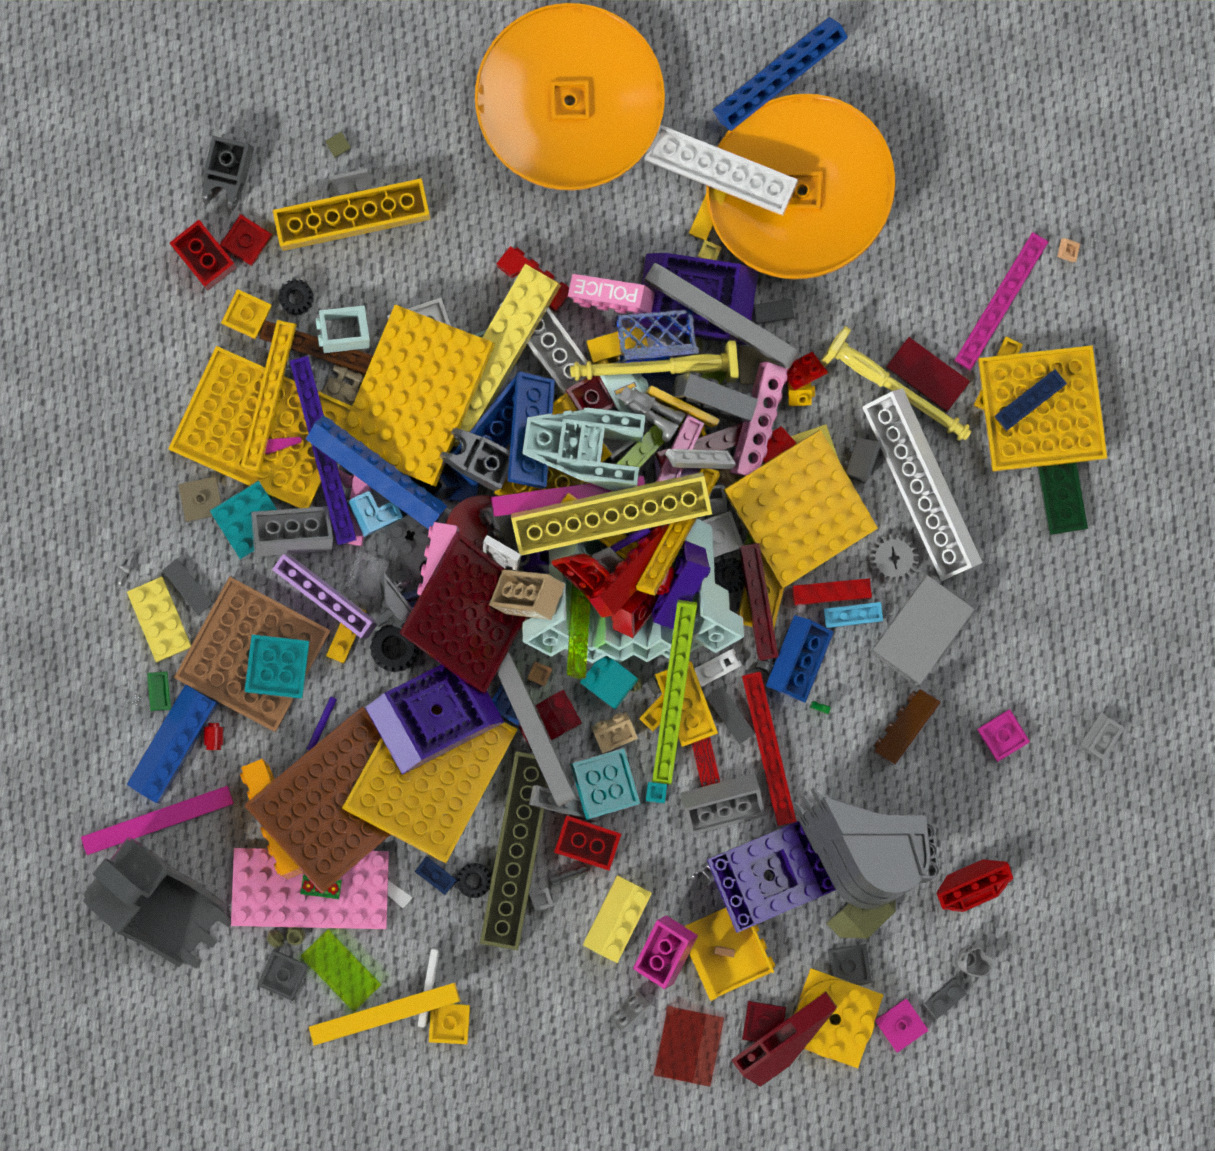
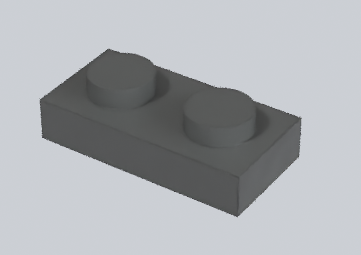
(945, 998)

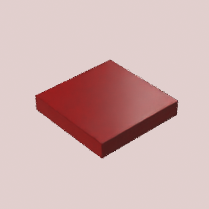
(246, 240)

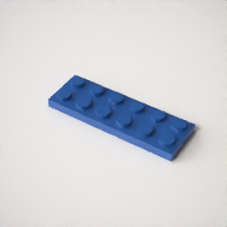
(532, 398)

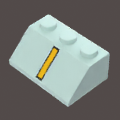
(616, 384)

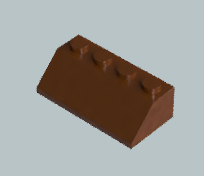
(906, 727)

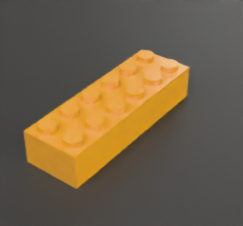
(257, 777)

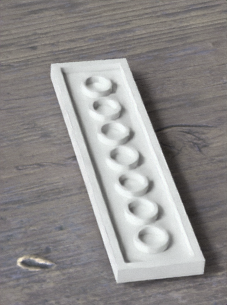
(721, 170)

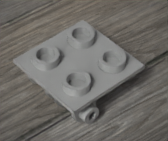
(630, 1011)

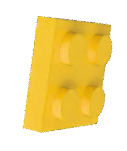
(246, 314)
(450, 1024)

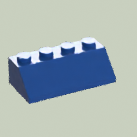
(799, 658)

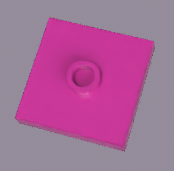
(1003, 735)
(901, 1025)

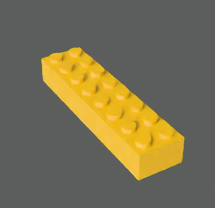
(351, 214)

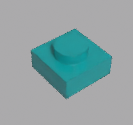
(656, 792)

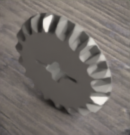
(905, 565)

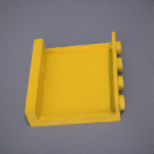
(721, 972)

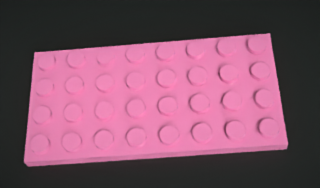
(270, 900)

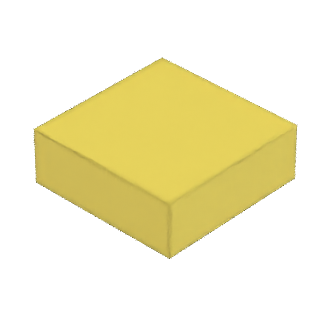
(709, 251)

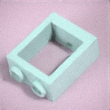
(345, 343)

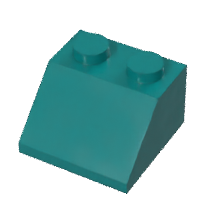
(609, 681)

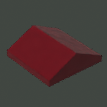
(590, 394)

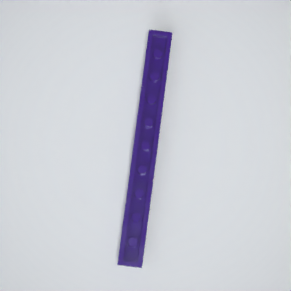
(326, 466)

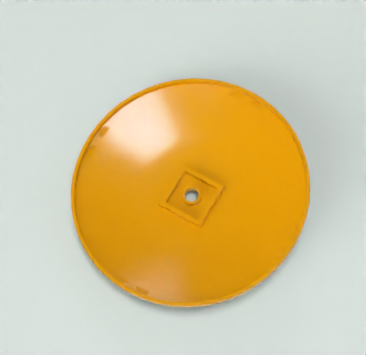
(560, 55)
(847, 179)

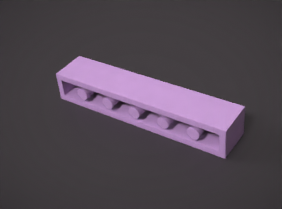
(325, 596)

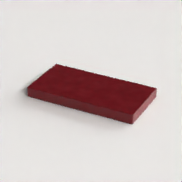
(927, 374)

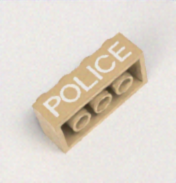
(527, 594)

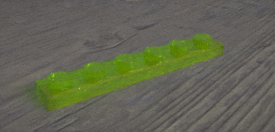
(578, 634)

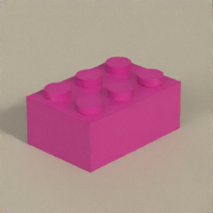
(665, 952)

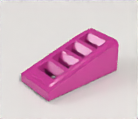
(281, 443)

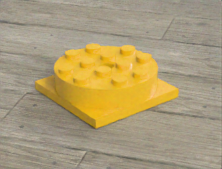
(857, 1013)

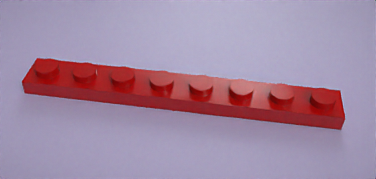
(768, 748)

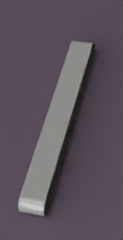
(721, 315)
(535, 731)

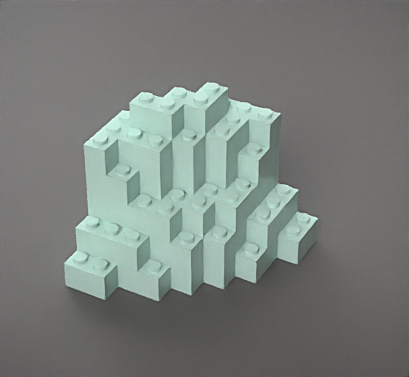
(713, 625)

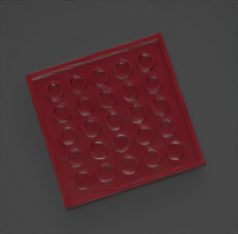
(455, 616)

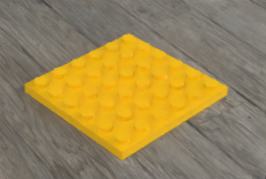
(1059, 430)
(800, 508)

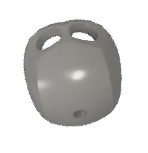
(974, 961)

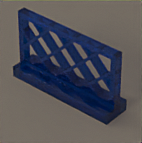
(659, 352)

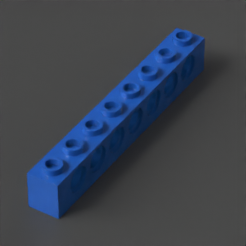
(780, 73)

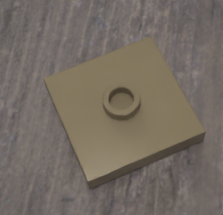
(749, 362)
(199, 498)

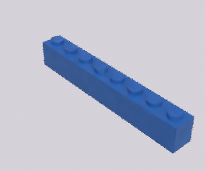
(376, 472)

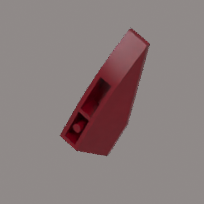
(785, 1042)

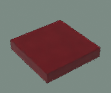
(761, 1019)

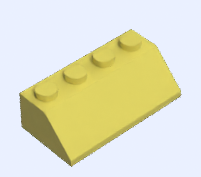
(617, 919)

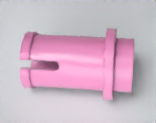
(346, 479)

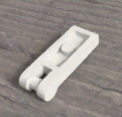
(716, 667)

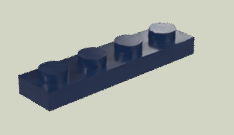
(1030, 400)

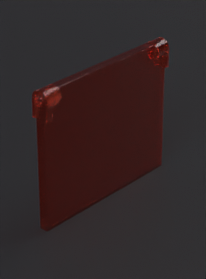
(688, 1046)

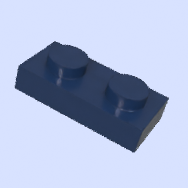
(435, 875)

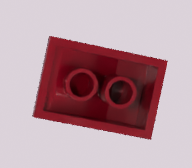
(557, 715)

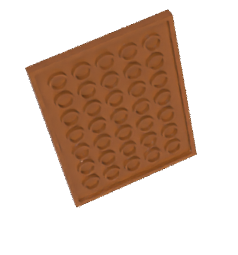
(307, 801)

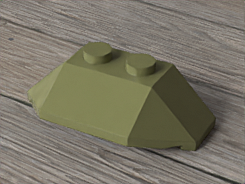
(859, 922)

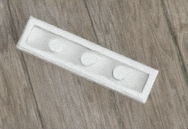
(700, 459)
(429, 982)

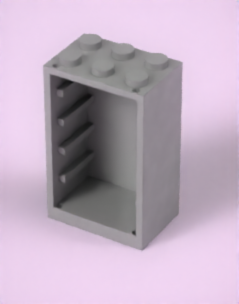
(922, 629)

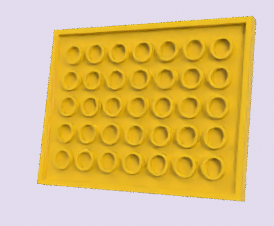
(417, 392)
(220, 420)
(433, 800)

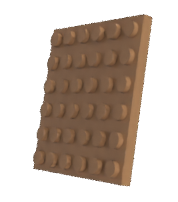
(222, 647)

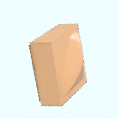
(1068, 250)

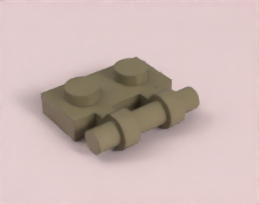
(340, 390)

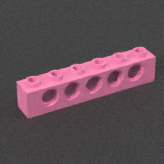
(760, 391)

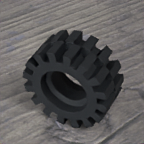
(292, 286)
(719, 570)
(462, 880)

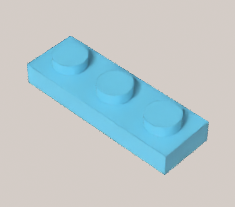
(853, 615)

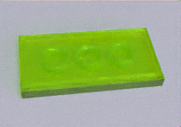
(341, 970)

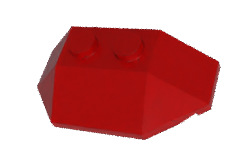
(582, 572)
(974, 885)

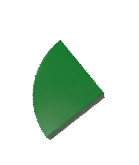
(820, 707)

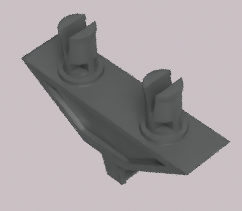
(393, 605)

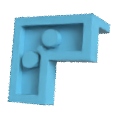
(369, 516)

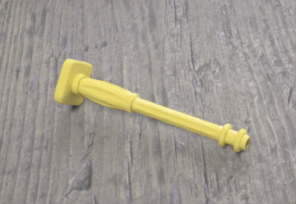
(698, 363)
(869, 369)

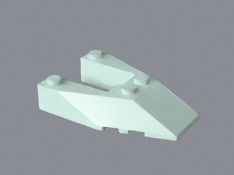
(575, 442)

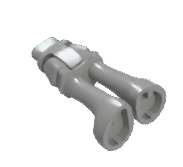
(642, 404)

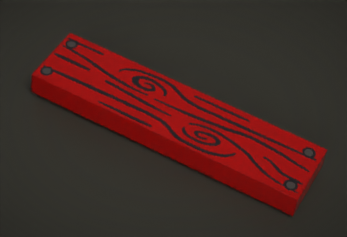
(705, 762)

